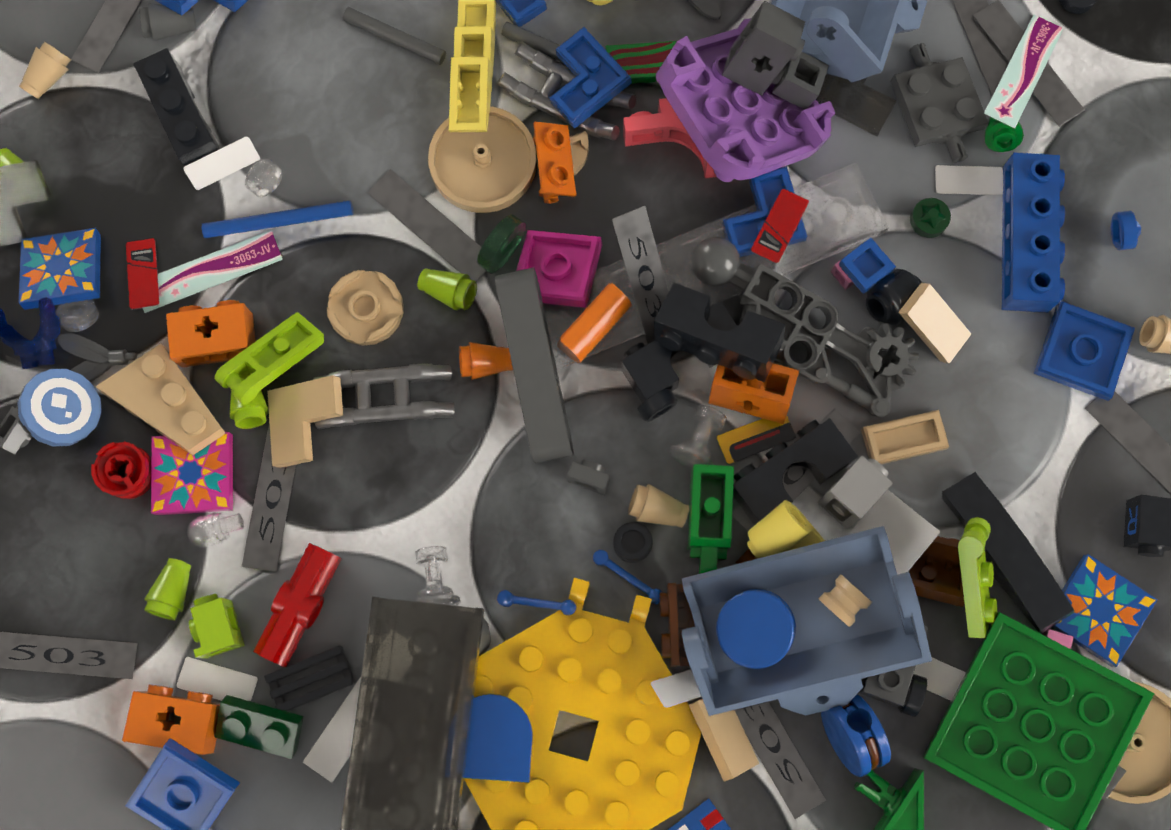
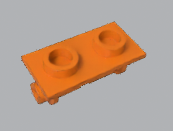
(554, 161)

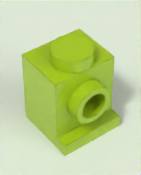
(214, 626)

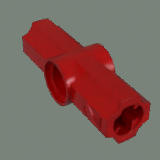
(297, 605)

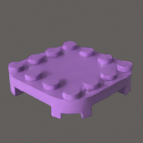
(730, 124)

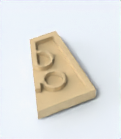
(164, 399)

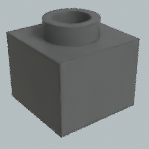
(802, 81)

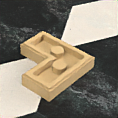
(293, 410)

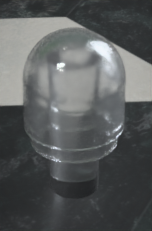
(213, 528)

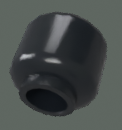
(890, 295)

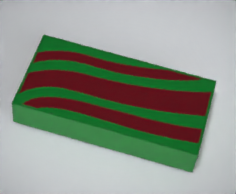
(641, 59)

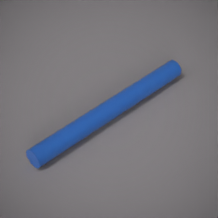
(277, 219)

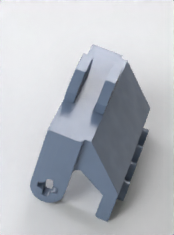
(853, 33)
(826, 654)

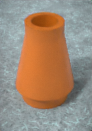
(483, 360)

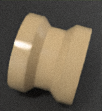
(845, 600)

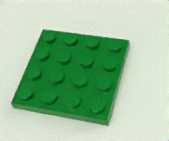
(1038, 725)

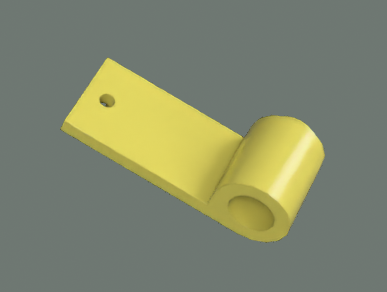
(781, 531)

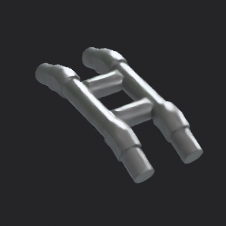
(556, 75)
(402, 409)

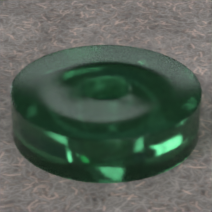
(501, 243)

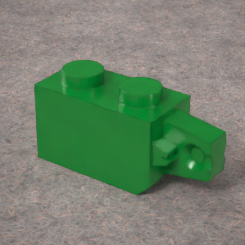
(710, 514)

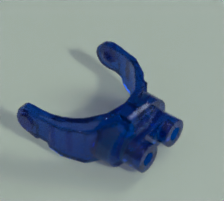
(42, 345)

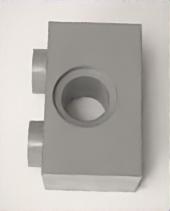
(856, 491)

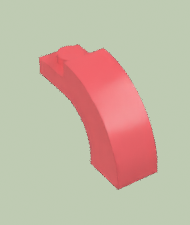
(661, 127)

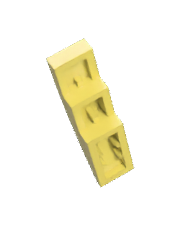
(472, 66)

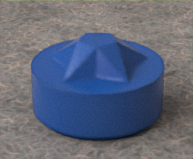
(1125, 230)

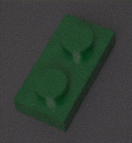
(258, 726)

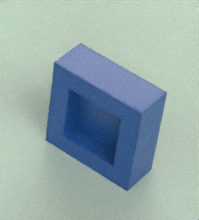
(867, 265)

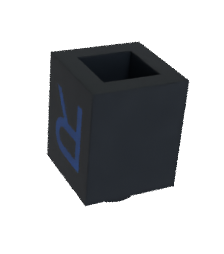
(1148, 525)

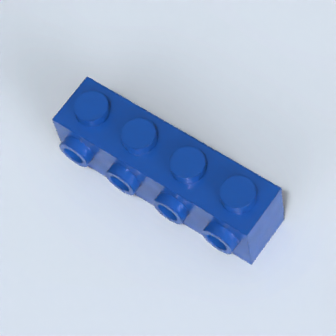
(1032, 233)

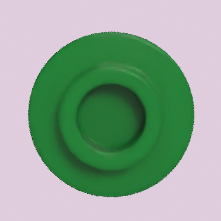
(1002, 137)

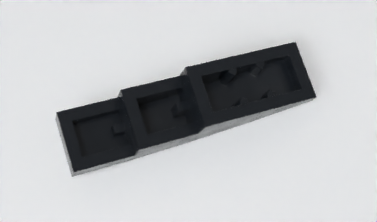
(1013, 557)

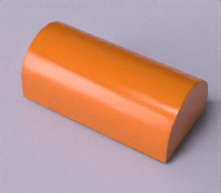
(594, 323)

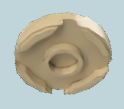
(365, 307)

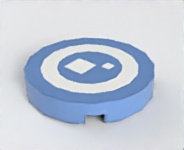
(59, 407)

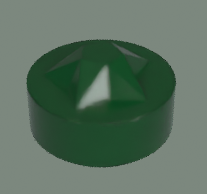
(930, 217)

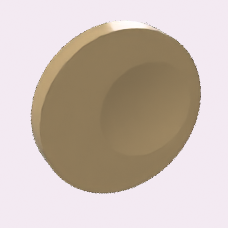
(484, 168)
(1148, 755)

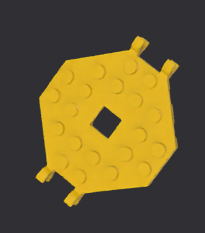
(601, 673)

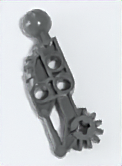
(718, 262)

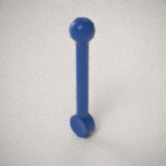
(601, 558)
(506, 599)

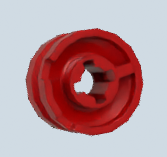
(138, 470)

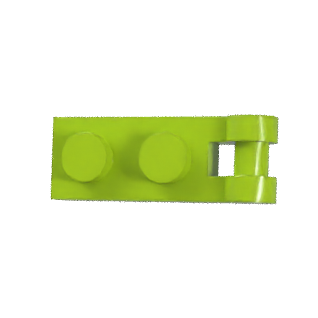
(269, 357)
(977, 578)

